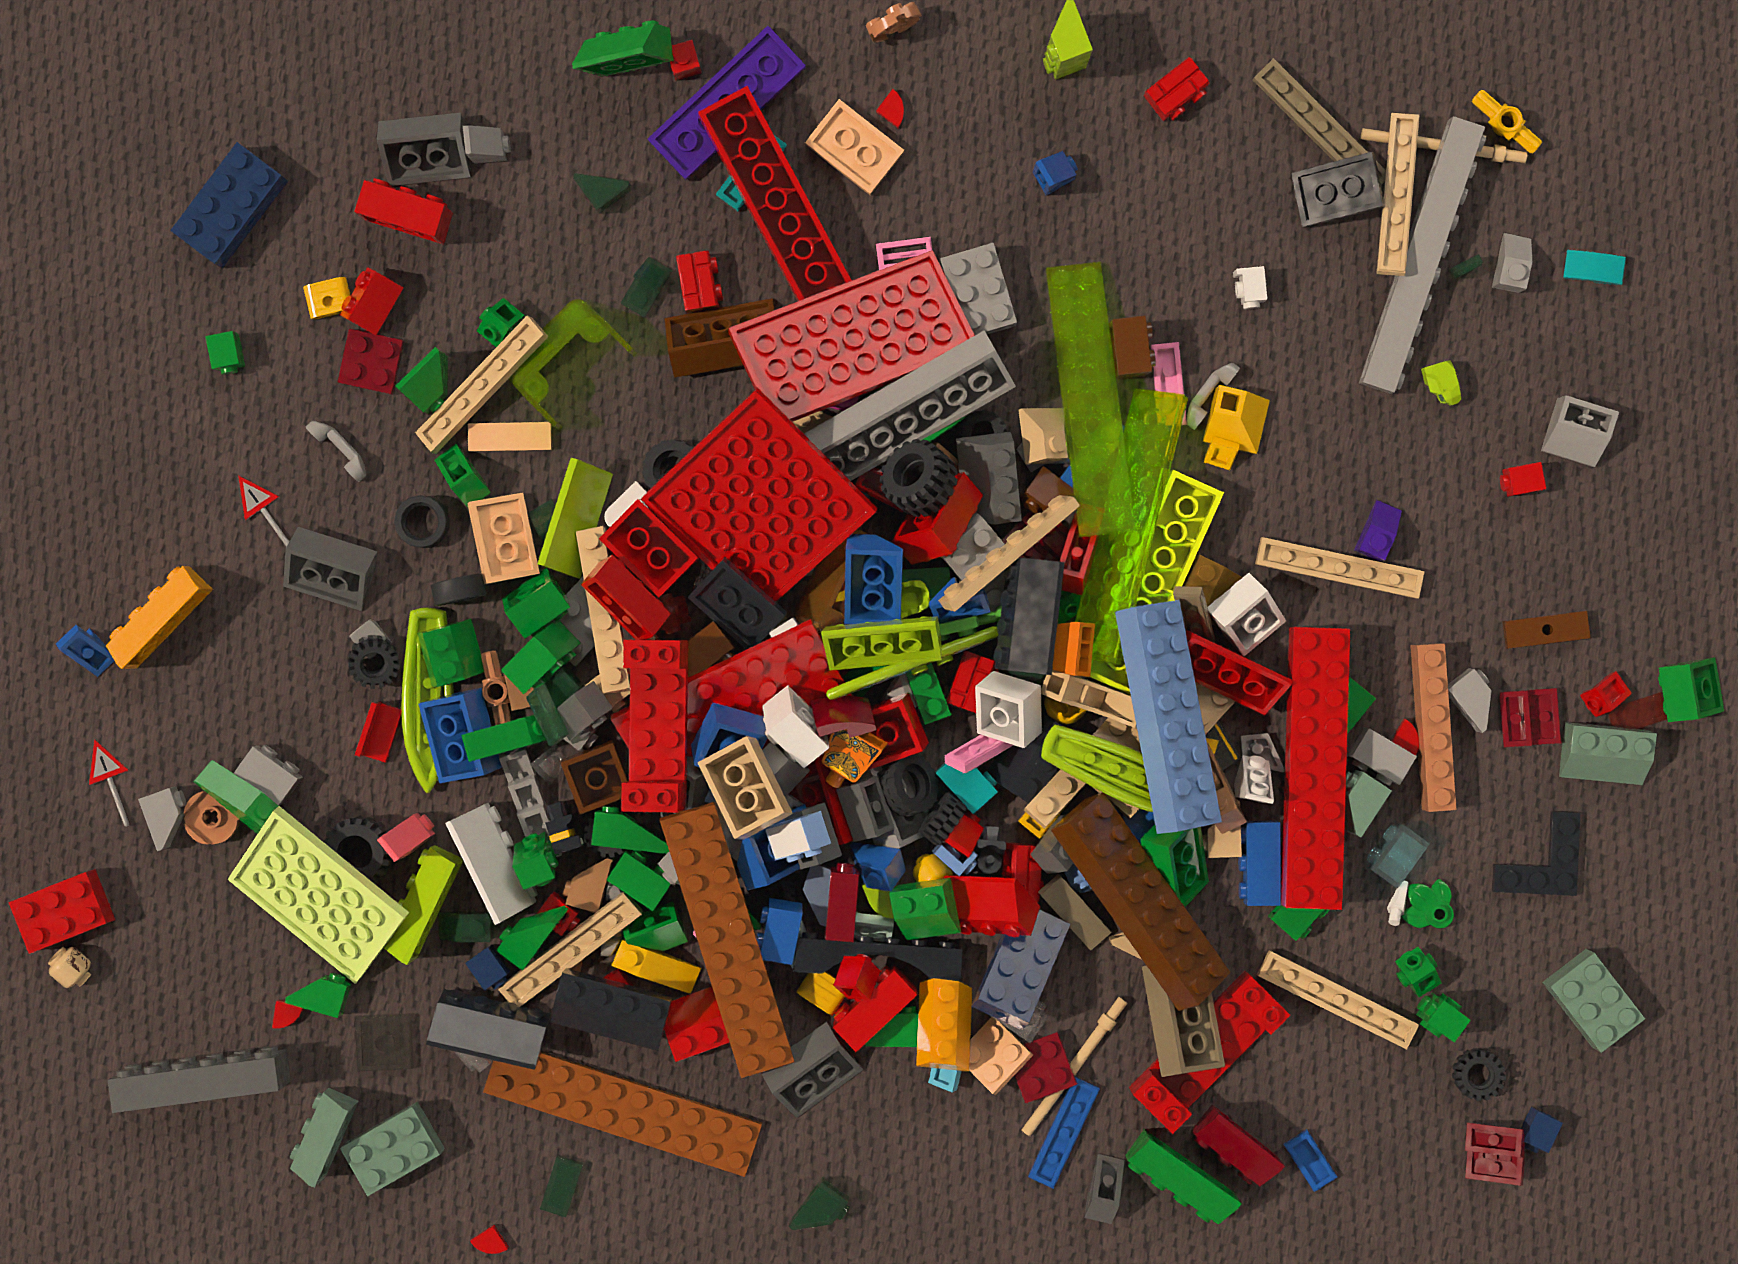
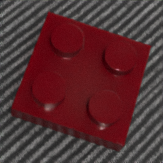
(370, 361)
(1046, 1070)

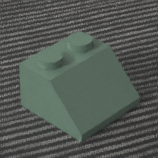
(1362, 801)

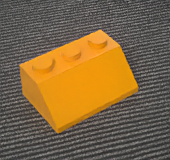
(944, 1025)

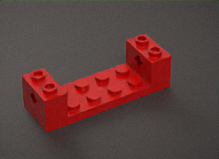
(657, 726)
(1241, 1017)

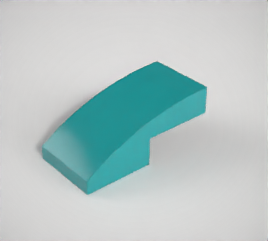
(1594, 267)

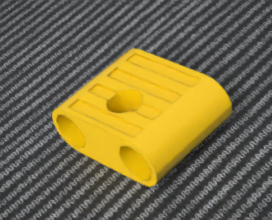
(326, 297)
(820, 991)

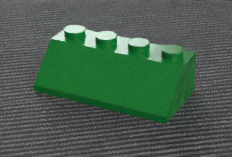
(1182, 1177)

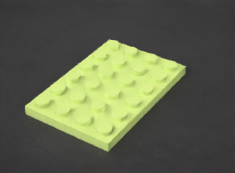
(317, 895)

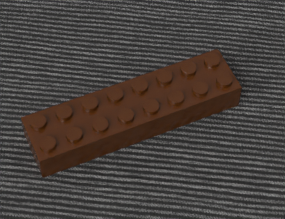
(1141, 901)

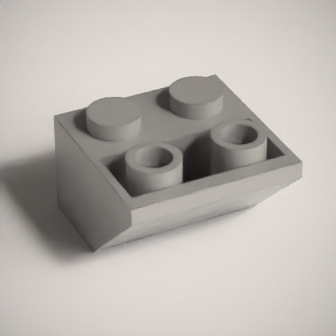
(1579, 430)

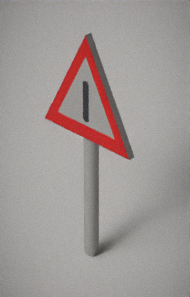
(255, 500)
(105, 767)

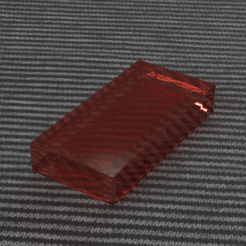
(1638, 712)

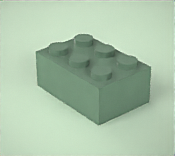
(1593, 1000)
(392, 1148)

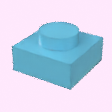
(945, 1078)

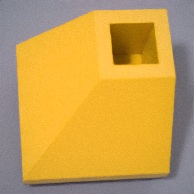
(1237, 418)

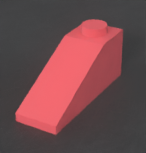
(407, 836)

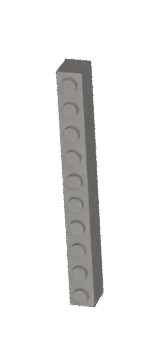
(1426, 246)

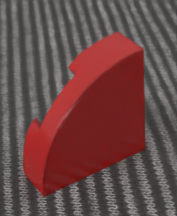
(892, 109)
(1407, 737)
(285, 1014)
(490, 1241)

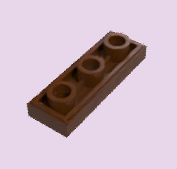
(1561, 628)

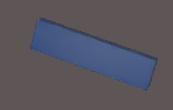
(1063, 1133)

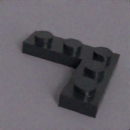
(1562, 870)

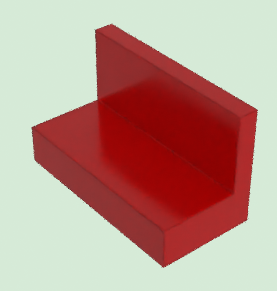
(379, 731)

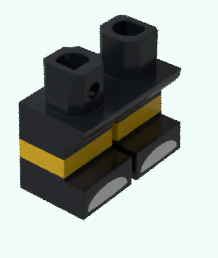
(561, 828)

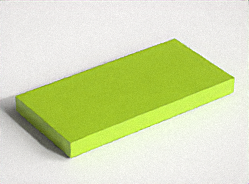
(575, 510)

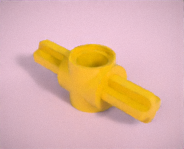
(1495, 111)

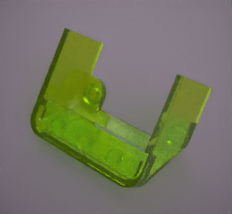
(572, 320)

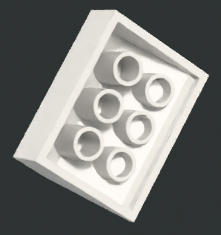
(490, 861)

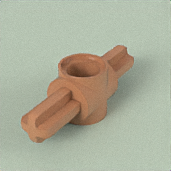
(493, 675)

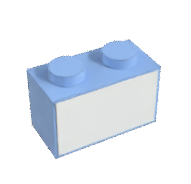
(798, 836)

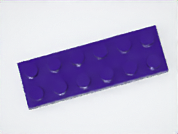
(762, 65)

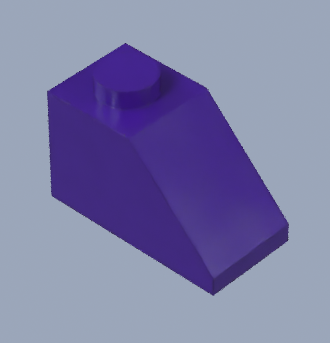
(1379, 531)

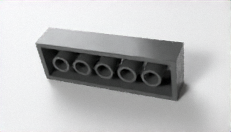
(199, 1080)

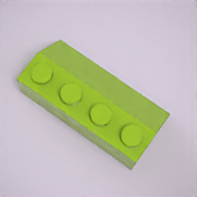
(882, 643)
(423, 902)

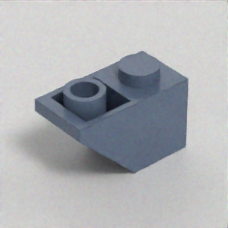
(817, 890)

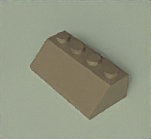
(1183, 1038)

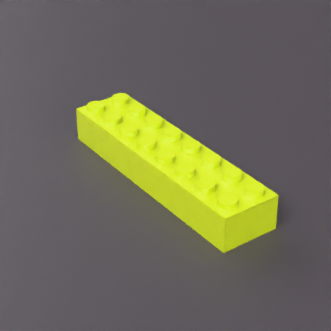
(1179, 531)

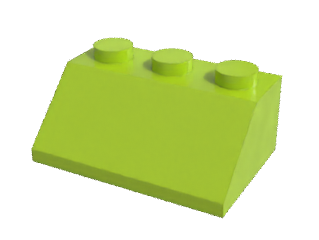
(1068, 45)

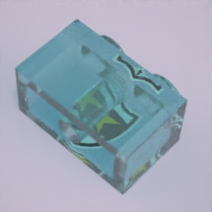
(1396, 854)

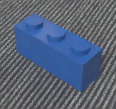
(1260, 863)

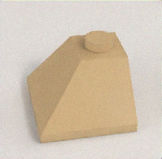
(1043, 435)

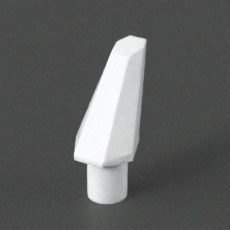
(1397, 904)

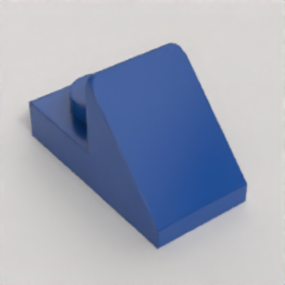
(974, 606)
(86, 650)

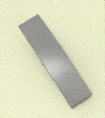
(525, 791)

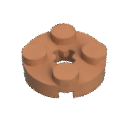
(897, 19)
(200, 829)

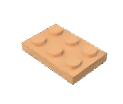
(854, 147)
(503, 538)

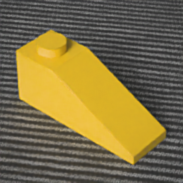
(656, 966)

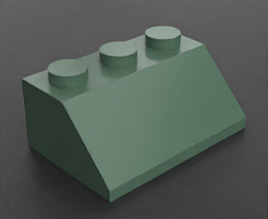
(1606, 753)
(322, 1136)

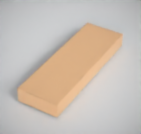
(509, 436)

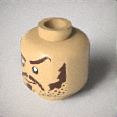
(69, 967)

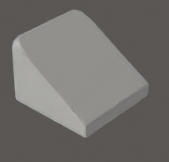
(368, 628)

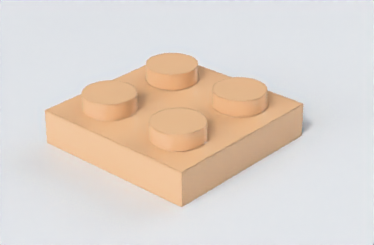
(996, 1055)

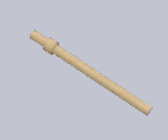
(1496, 153)
(1106, 1023)

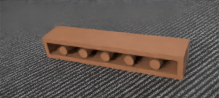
(1433, 727)

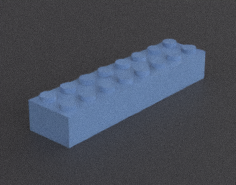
(1168, 717)

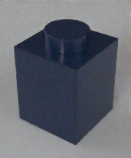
(488, 968)
(1540, 1130)

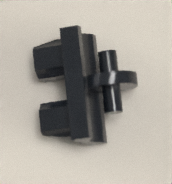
(990, 850)

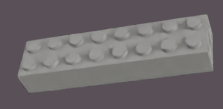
(913, 406)

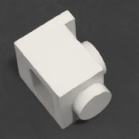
(1251, 286)

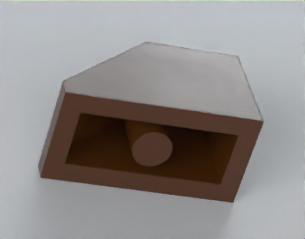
(1042, 490)

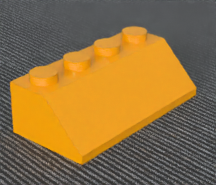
(157, 618)

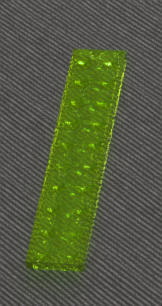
(1090, 399)
(1121, 557)

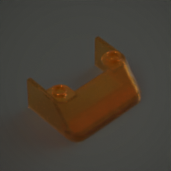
(823, 590)

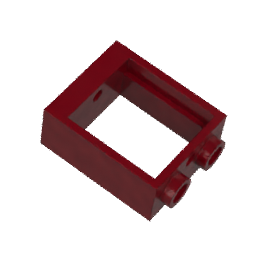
(842, 903)

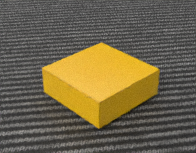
(1221, 453)

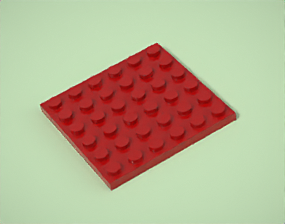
(759, 498)

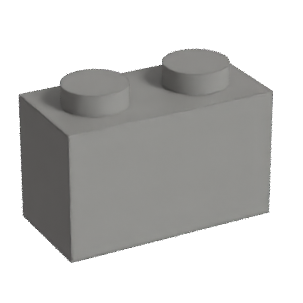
(1381, 756)
(269, 774)

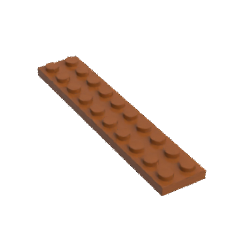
(727, 939)
(629, 1110)

